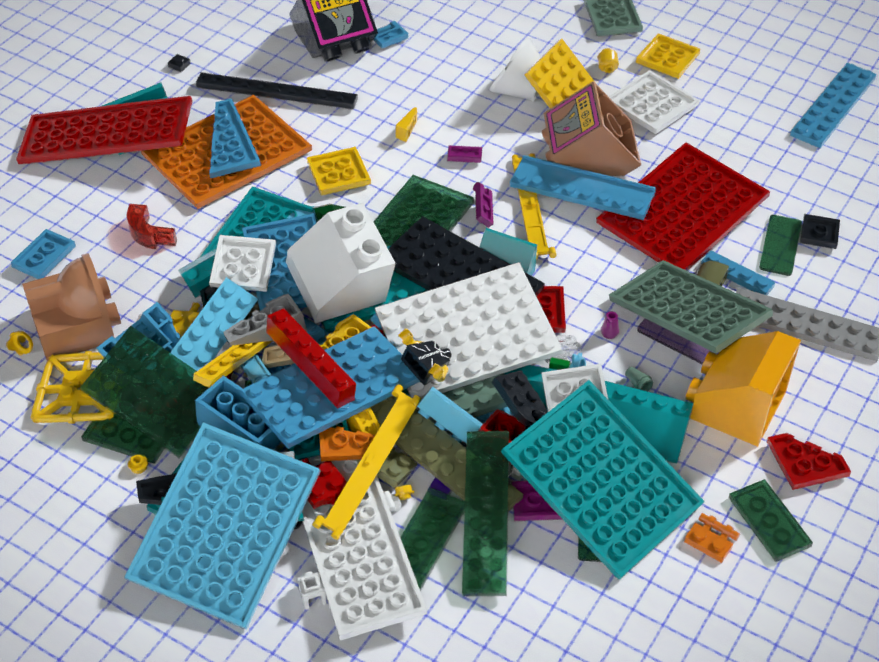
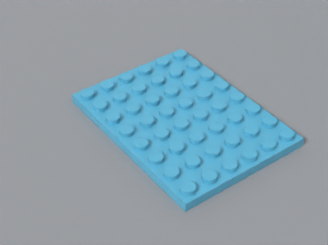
(223, 525)

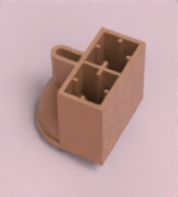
(72, 309)

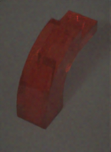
(146, 234)

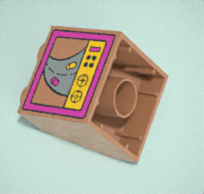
(591, 134)

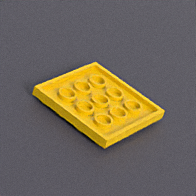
(558, 74)

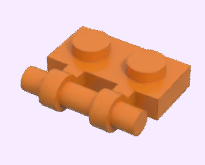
(709, 542)

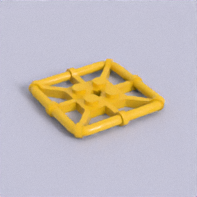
(68, 391)

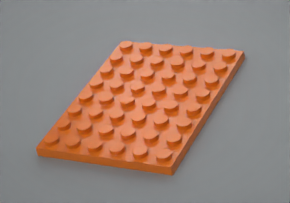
(189, 165)

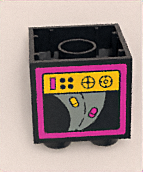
(333, 26)

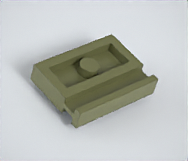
(396, 468)

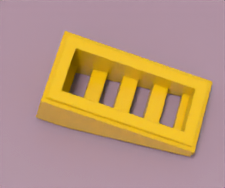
(406, 125)

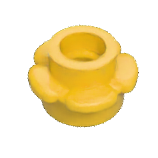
(135, 467)
(404, 492)

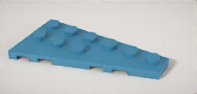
(230, 142)

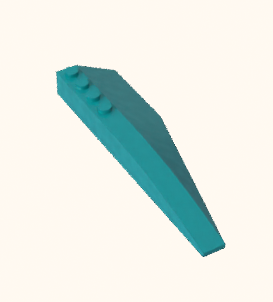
(655, 416)

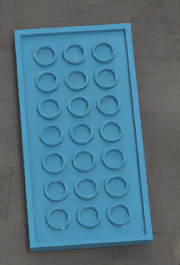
(299, 410)

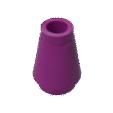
(610, 326)

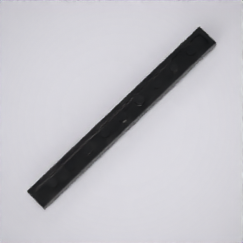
(277, 90)

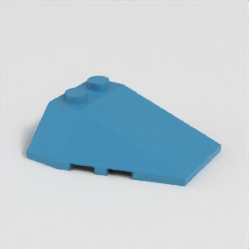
(154, 324)

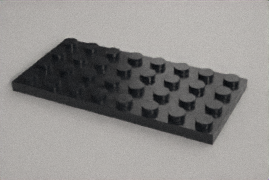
(439, 257)

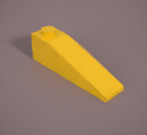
(345, 329)

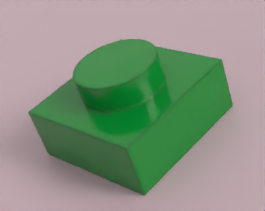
(558, 364)

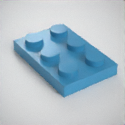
(43, 254)

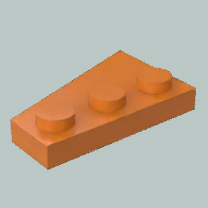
(340, 444)

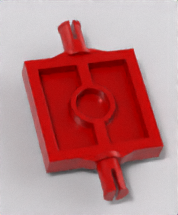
(327, 486)

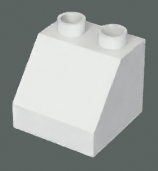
(341, 264)

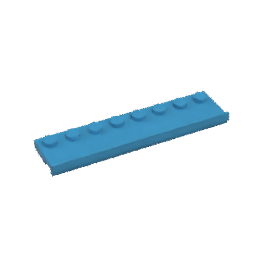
(583, 187)

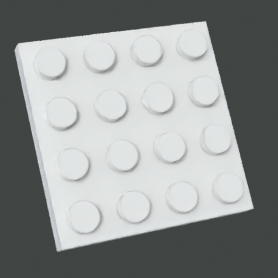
(653, 101)

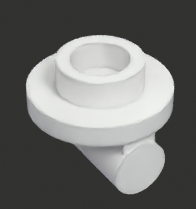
(393, 502)

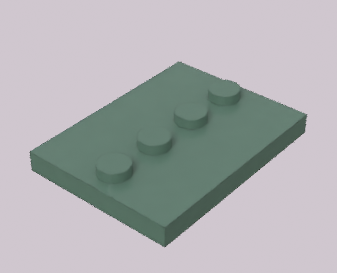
(613, 17)

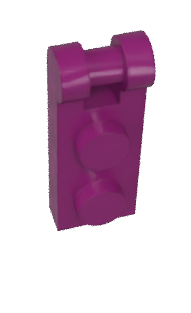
(484, 204)

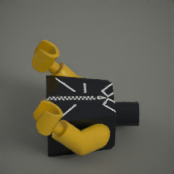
(425, 359)

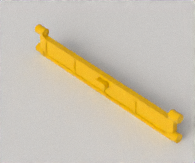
(532, 217)
(369, 464)

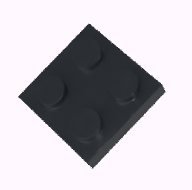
(820, 231)

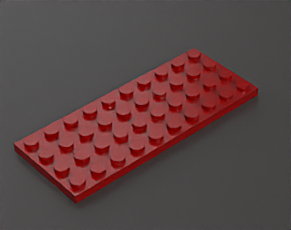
(105, 130)

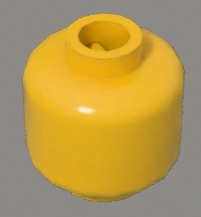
(608, 60)

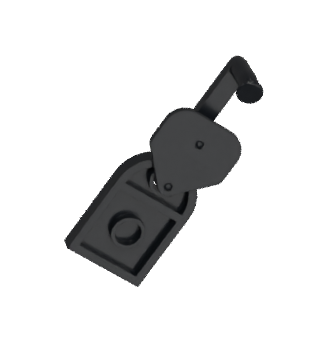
(520, 398)

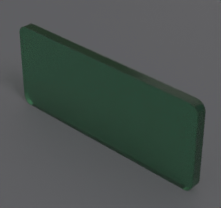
(780, 245)

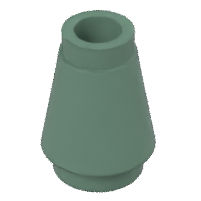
(639, 379)

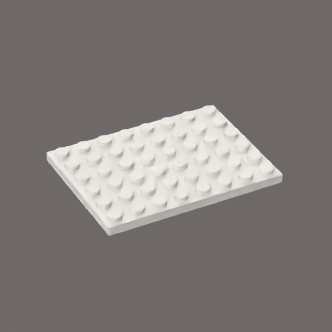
(485, 322)

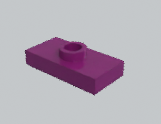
(464, 154)

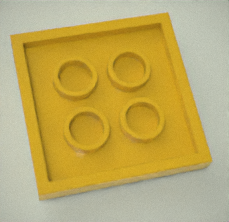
(668, 55)
(338, 171)

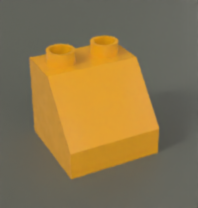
(744, 385)

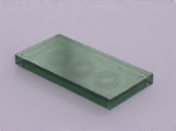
(122, 438)
(770, 520)

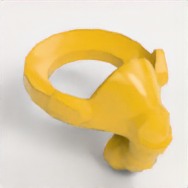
(14, 342)

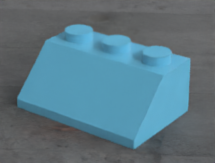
(448, 415)

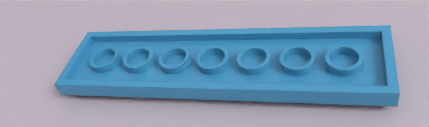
(833, 105)

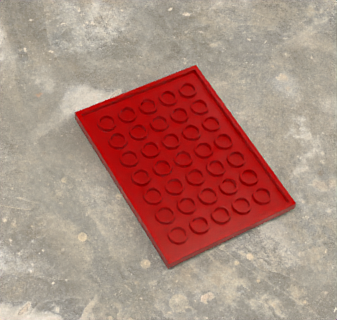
(691, 210)

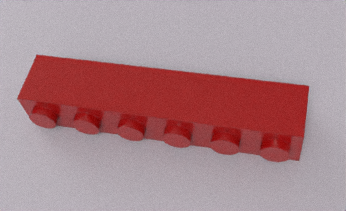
(311, 358)

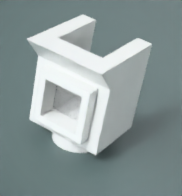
(311, 587)

